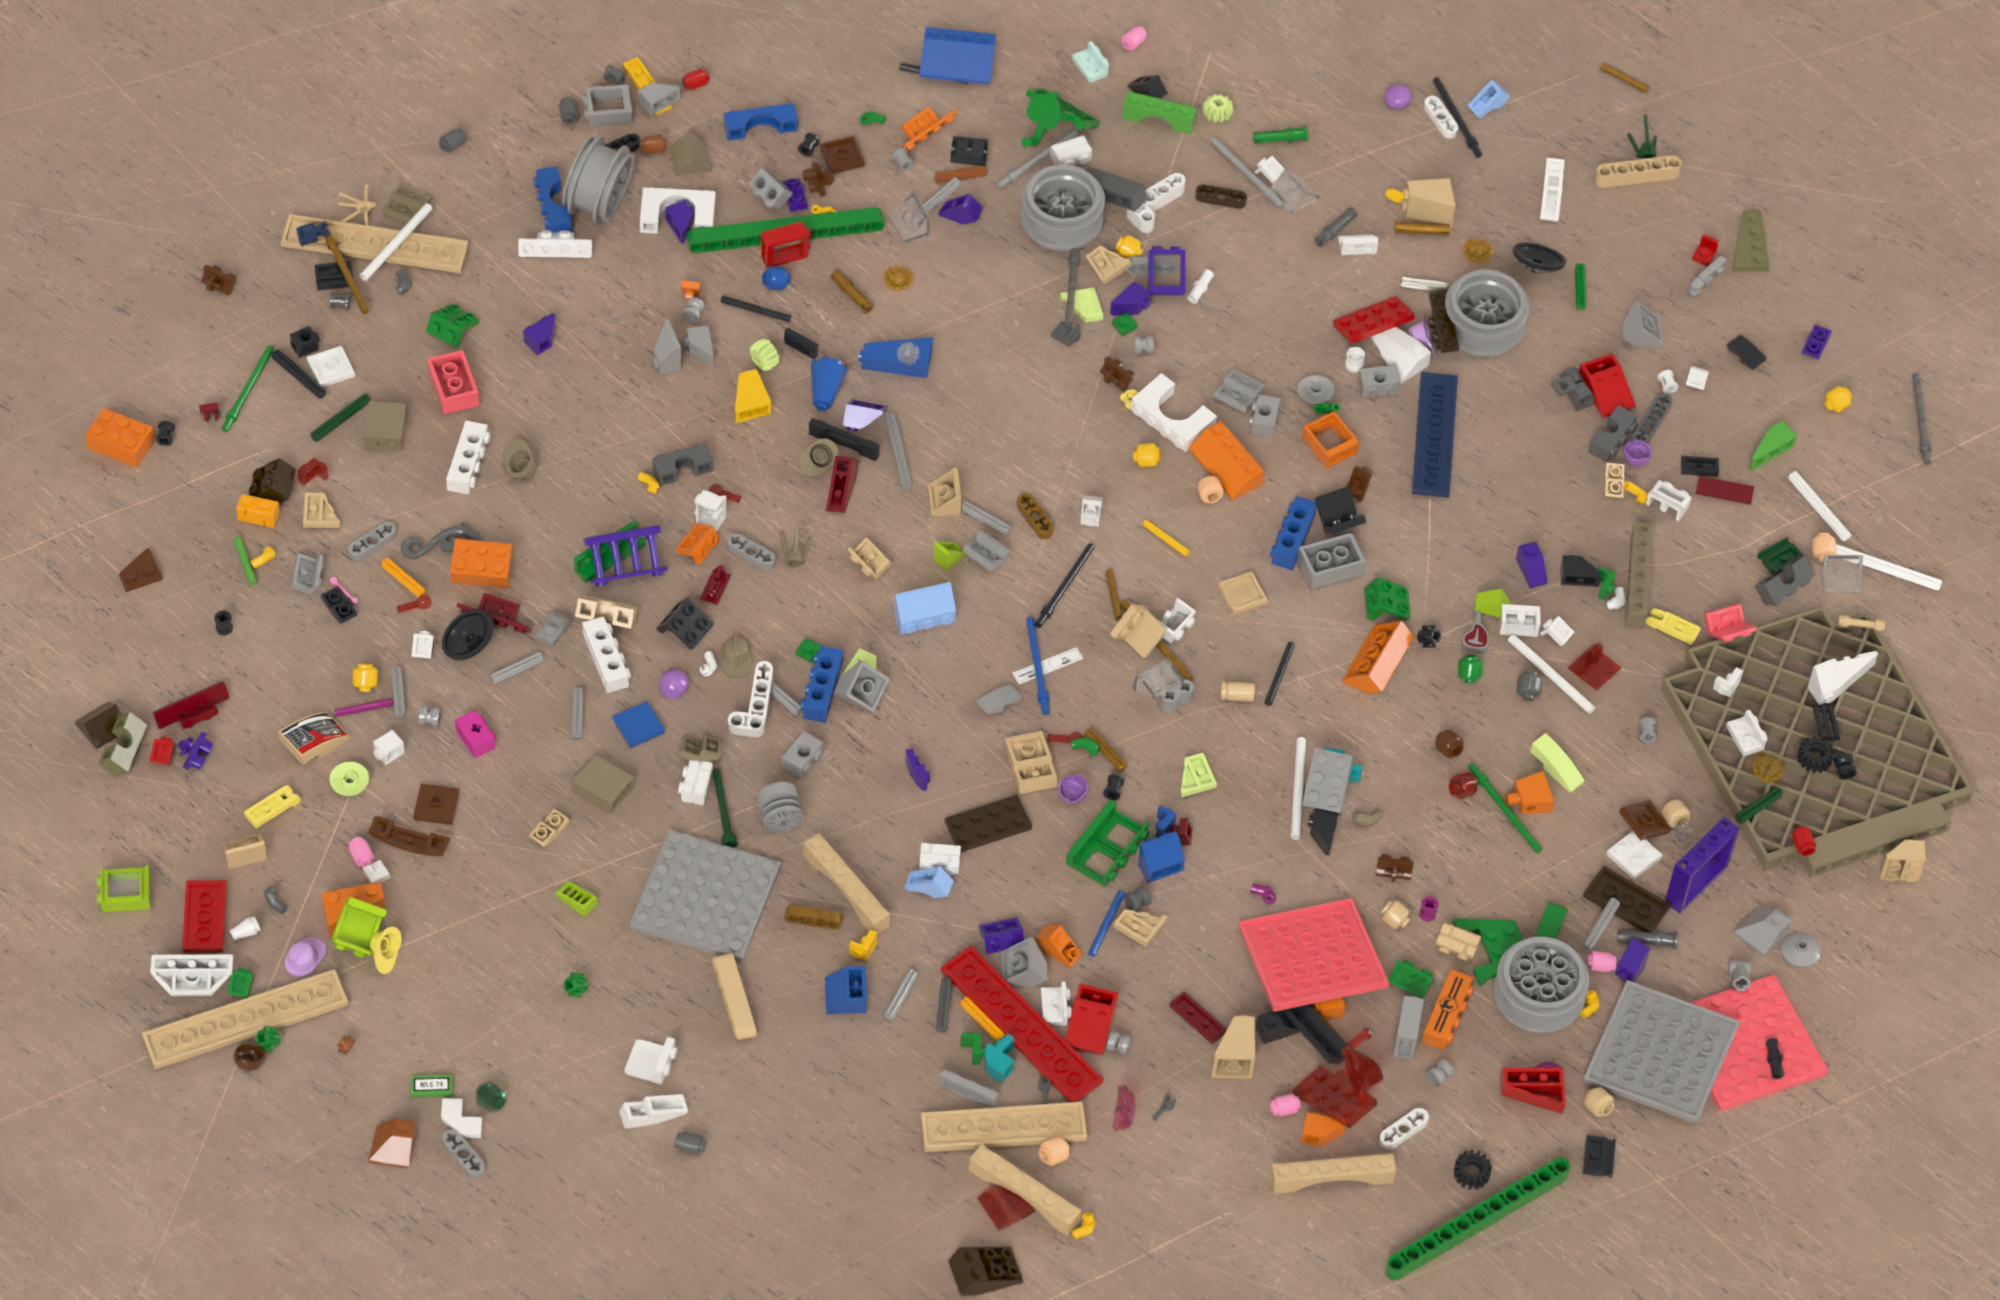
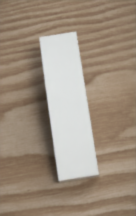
(1552, 189)

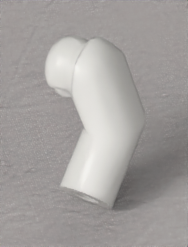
(710, 665)

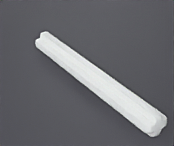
(1819, 506)

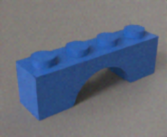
(780, 117)
(549, 184)

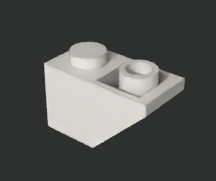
(1091, 510)

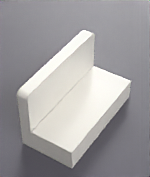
(1358, 244)

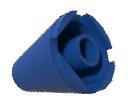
(826, 381)

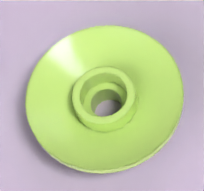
(349, 772)

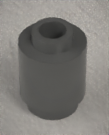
(568, 110)
(452, 140)
(690, 1143)

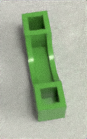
(1178, 115)

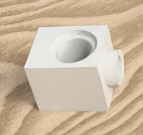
(388, 747)

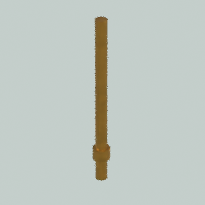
(333, 246)
(1179, 665)

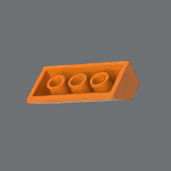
(1227, 460)
(1378, 657)

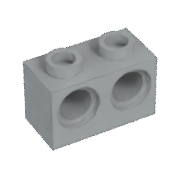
(772, 186)

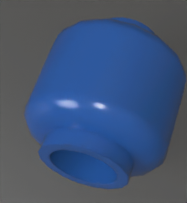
(776, 278)

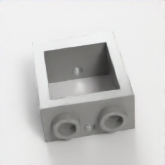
(608, 117)
(1408, 1027)

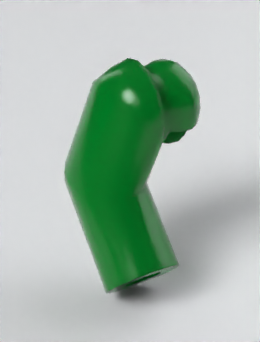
(870, 117)
(1086, 743)

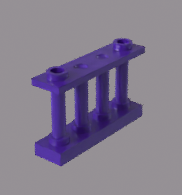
(613, 541)

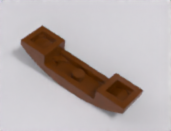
(408, 840)

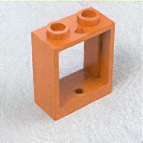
(1338, 453)

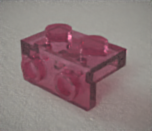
(1124, 1109)

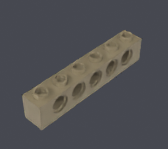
(1639, 575)

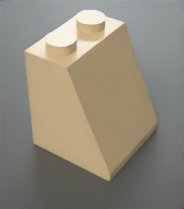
(1429, 201)
(1237, 1050)

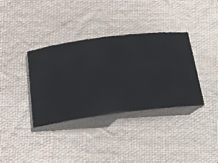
(1748, 353)
(338, 605)

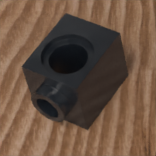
(304, 341)

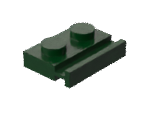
(1778, 555)

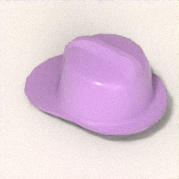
(1422, 333)
(305, 956)

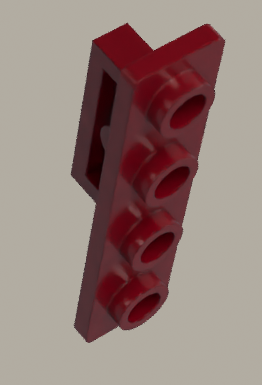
(499, 610)
(193, 708)

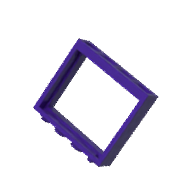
(1700, 868)

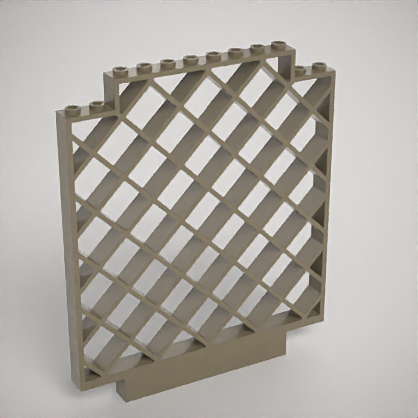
(1865, 835)

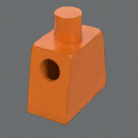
(1532, 795)

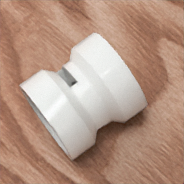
(1354, 359)

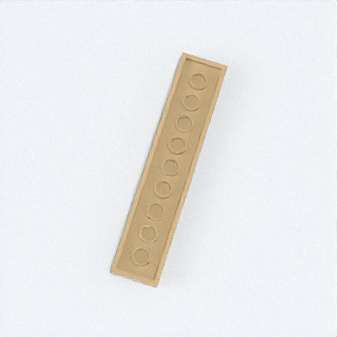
(369, 241)
(244, 1019)

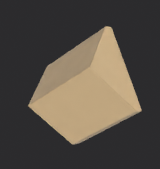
(945, 494)
(244, 851)

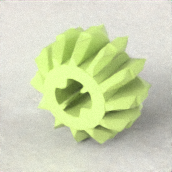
(1218, 108)
(764, 354)

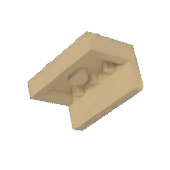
(870, 557)

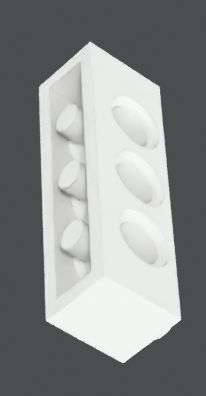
(467, 457)
(612, 679)

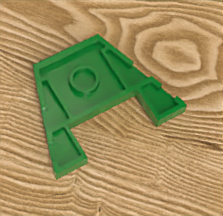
(1496, 939)

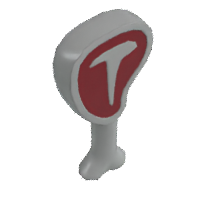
(1477, 638)

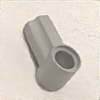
(1740, 974)

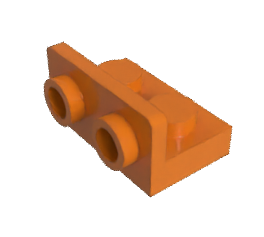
(698, 542)

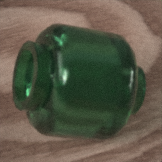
(490, 1097)

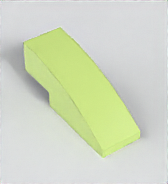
(1557, 763)

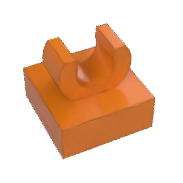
(690, 288)

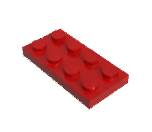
(1373, 319)
(204, 916)

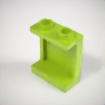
(357, 926)

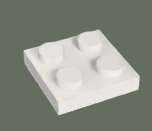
(1634, 855)

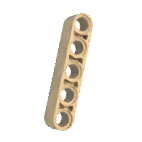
(1638, 171)
(734, 996)

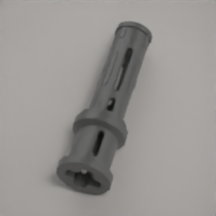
(1658, 939)

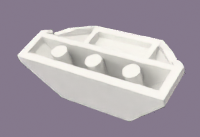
(191, 973)

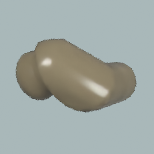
(1365, 819)

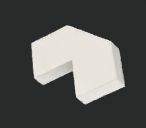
(452, 1115)

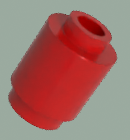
(695, 79)
(1803, 841)

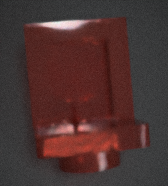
(311, 470)

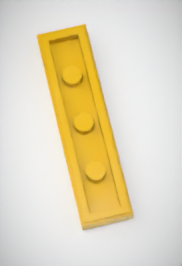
(640, 76)

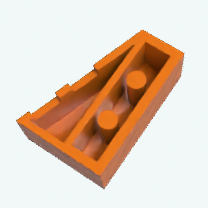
(334, 901)

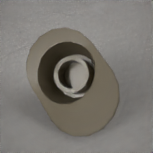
(818, 457)
(519, 459)
(736, 657)

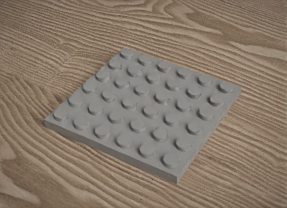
(705, 895)
(1661, 1052)

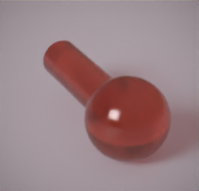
(718, 490)
(422, 602)
(1064, 738)

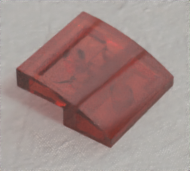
(1004, 1206)

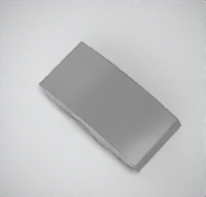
(997, 699)

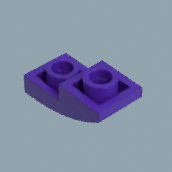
(797, 200)
(1816, 342)
(916, 770)

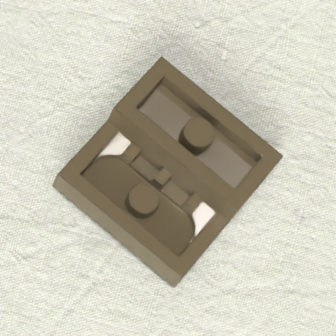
(405, 203)
(698, 750)

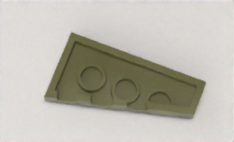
(1751, 245)

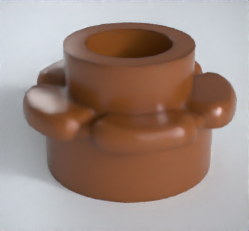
(345, 1044)

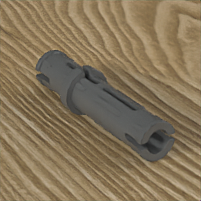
(1331, 231)

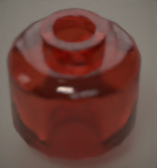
(1463, 785)

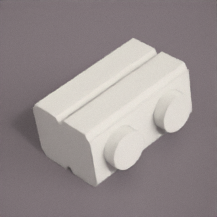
(1071, 152)
(696, 782)
(940, 855)

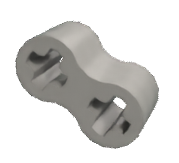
(1177, 696)

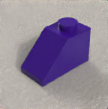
(961, 209)
(680, 219)
(1131, 301)
(1532, 564)
(1632, 961)

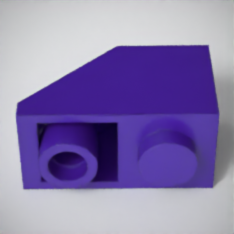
(541, 334)

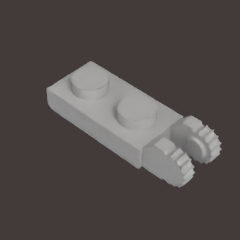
(1707, 276)

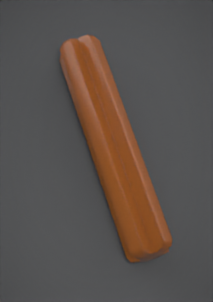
(960, 174)

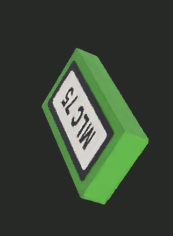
(431, 1086)

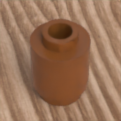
(653, 144)

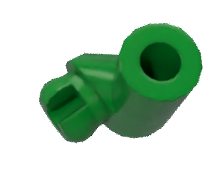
(1326, 408)

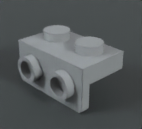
(987, 551)
(306, 573)

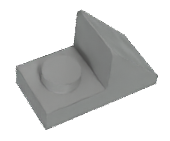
(555, 627)

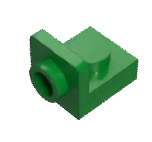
(240, 982)

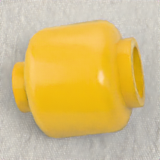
(1128, 247)
(1838, 399)
(1147, 455)
(365, 677)

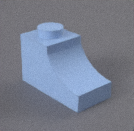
(1488, 99)
(929, 881)

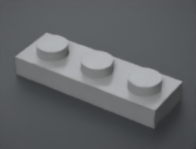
(969, 1089)

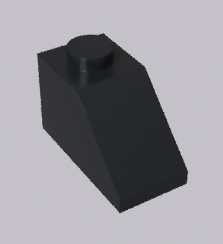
(1148, 86)
(1578, 572)
(1323, 828)
(1274, 1026)

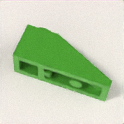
(1775, 442)

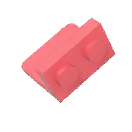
(1727, 623)

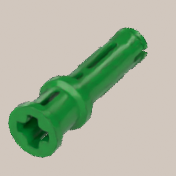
(1289, 135)

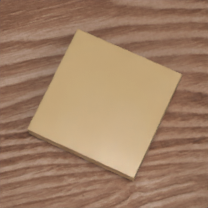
(1242, 593)

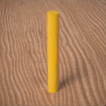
(1165, 537)

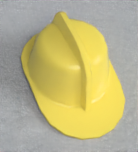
(385, 948)

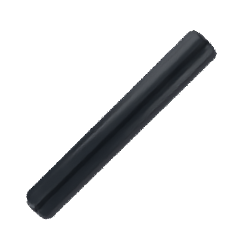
(298, 373)

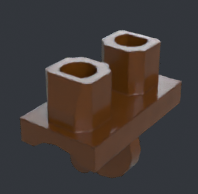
(817, 179)
(217, 280)
(1116, 374)
(1359, 482)
(1394, 868)

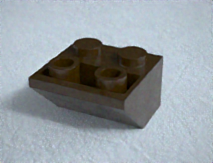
(273, 481)

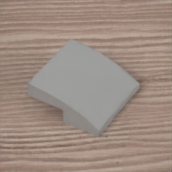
(1239, 390)

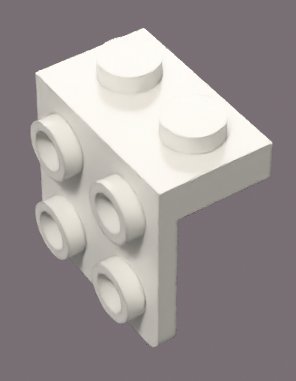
(651, 1060)

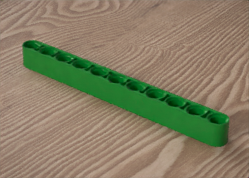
(819, 226)
(1474, 1226)

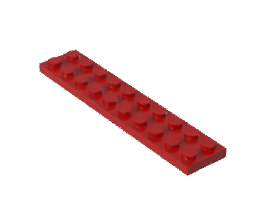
(1016, 1017)

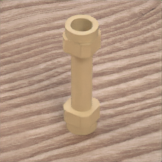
(1845, 621)

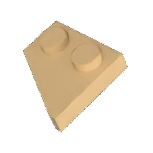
(1107, 263)
(318, 512)
(1139, 925)

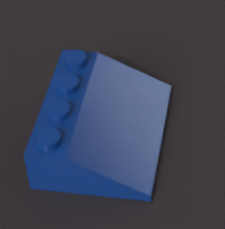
(957, 55)

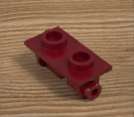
(715, 585)

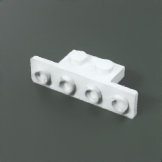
(555, 245)

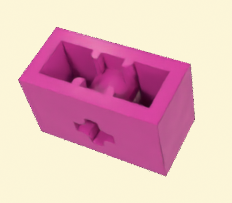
(475, 733)

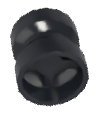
(1845, 766)

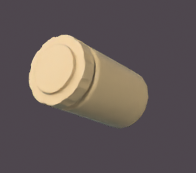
(1237, 691)

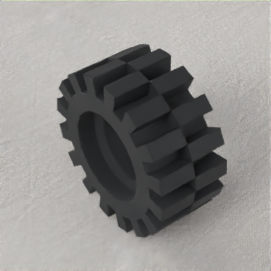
(1815, 763)
(1469, 1179)

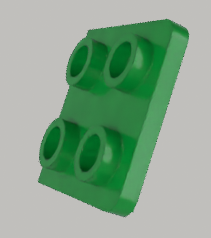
(449, 324)
(1386, 597)

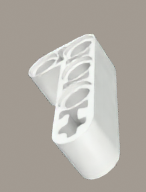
(1158, 196)
(757, 699)

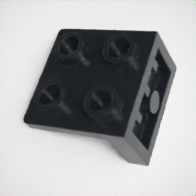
(1338, 511)
(686, 623)

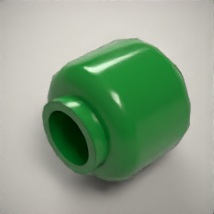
(1470, 668)

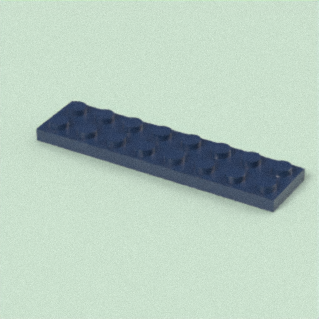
(1434, 434)

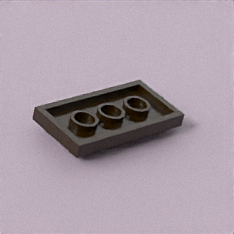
(988, 823)
(1636, 904)

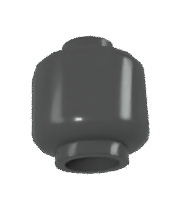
(1529, 685)

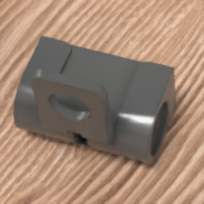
(1575, 388)

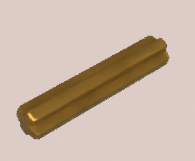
(1112, 756)

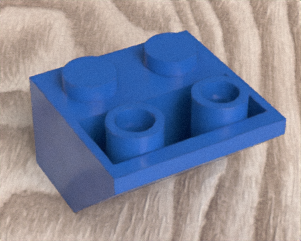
(1161, 857)
(846, 991)

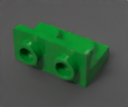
(1411, 979)

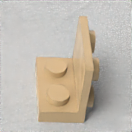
(1139, 630)

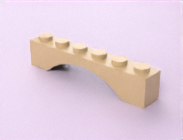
(827, 861)
(1298, 1175)
(1052, 1207)

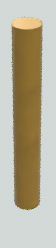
(1625, 78)
(1113, 594)

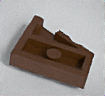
(140, 572)

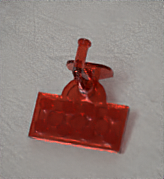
(1343, 1094)

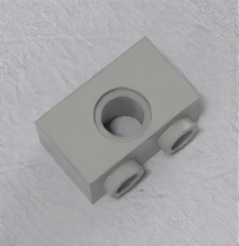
(1378, 381)
(1265, 416)
(804, 746)

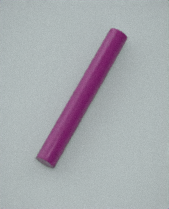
(363, 707)

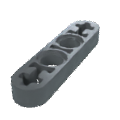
(1650, 420)

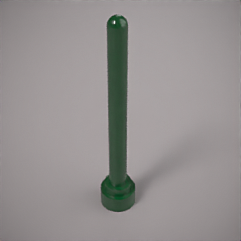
(728, 837)

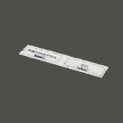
(1049, 665)

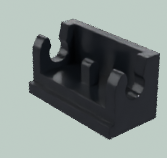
(969, 151)

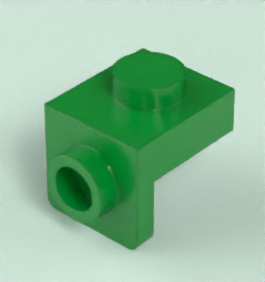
(1608, 585)
(973, 1040)

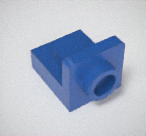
(1166, 820)

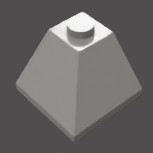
(1642, 327)
(667, 351)
(862, 686)
(1763, 929)
(1023, 964)

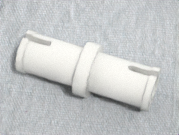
(1200, 286)

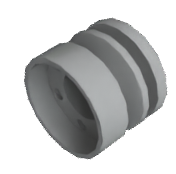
(779, 807)

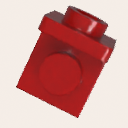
(1706, 250)
(162, 751)

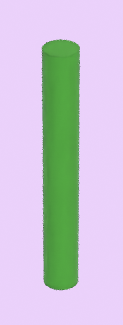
(245, 561)

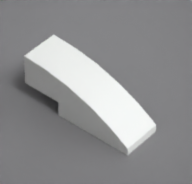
(652, 1110)

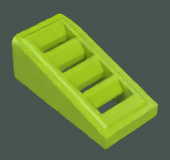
(582, 909)

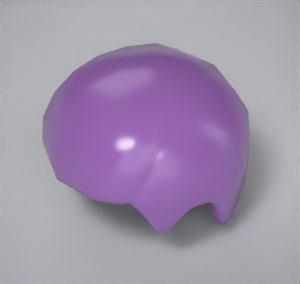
(1397, 96)
(1637, 453)
(673, 684)
(1073, 789)

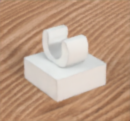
(1697, 377)
(376, 872)

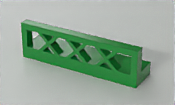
(586, 569)

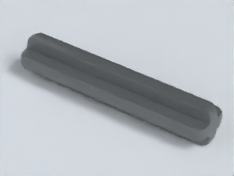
(943, 1006)

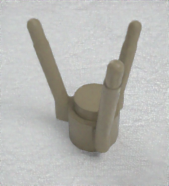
(794, 557)

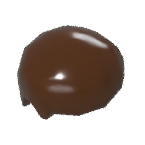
(249, 1057)

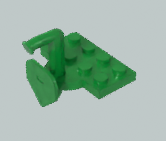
(1047, 109)

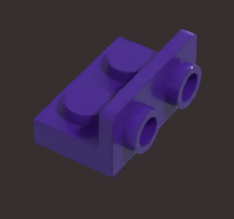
(1001, 934)

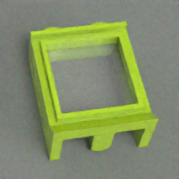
(124, 889)

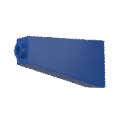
(883, 357)

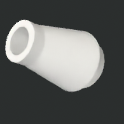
(245, 929)

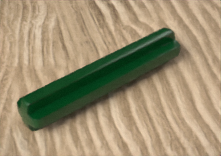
(1758, 805)

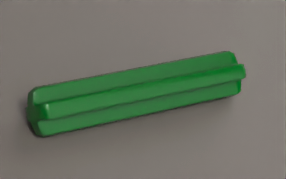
(1580, 284)

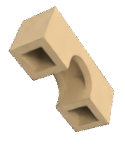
(615, 612)

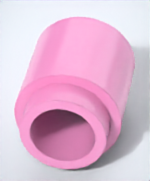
(1133, 38)
(361, 852)
(1601, 961)
(1284, 1105)

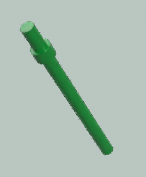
(233, 413)
(1483, 781)

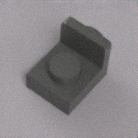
(1066, 334)

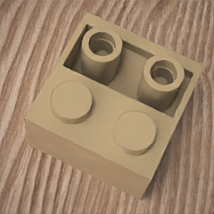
(1905, 862)

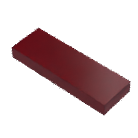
(1725, 490)
(1198, 1017)

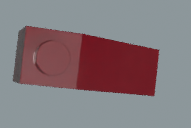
(842, 483)

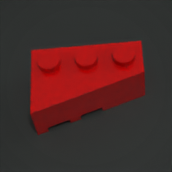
(1535, 1086)

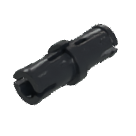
(1774, 1058)

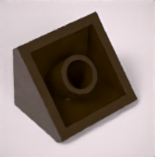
(99, 723)

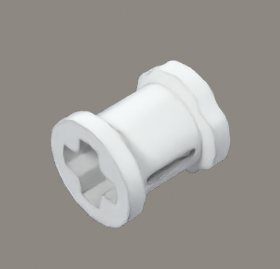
(1667, 382)

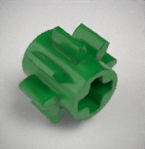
(576, 984)
(268, 1038)

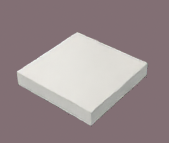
(330, 366)

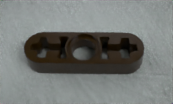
(1234, 194)

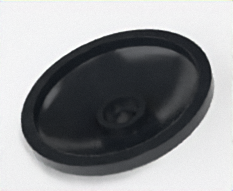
(1538, 257)
(467, 635)

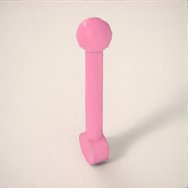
(334, 581)

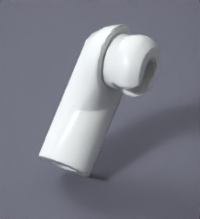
(1617, 601)

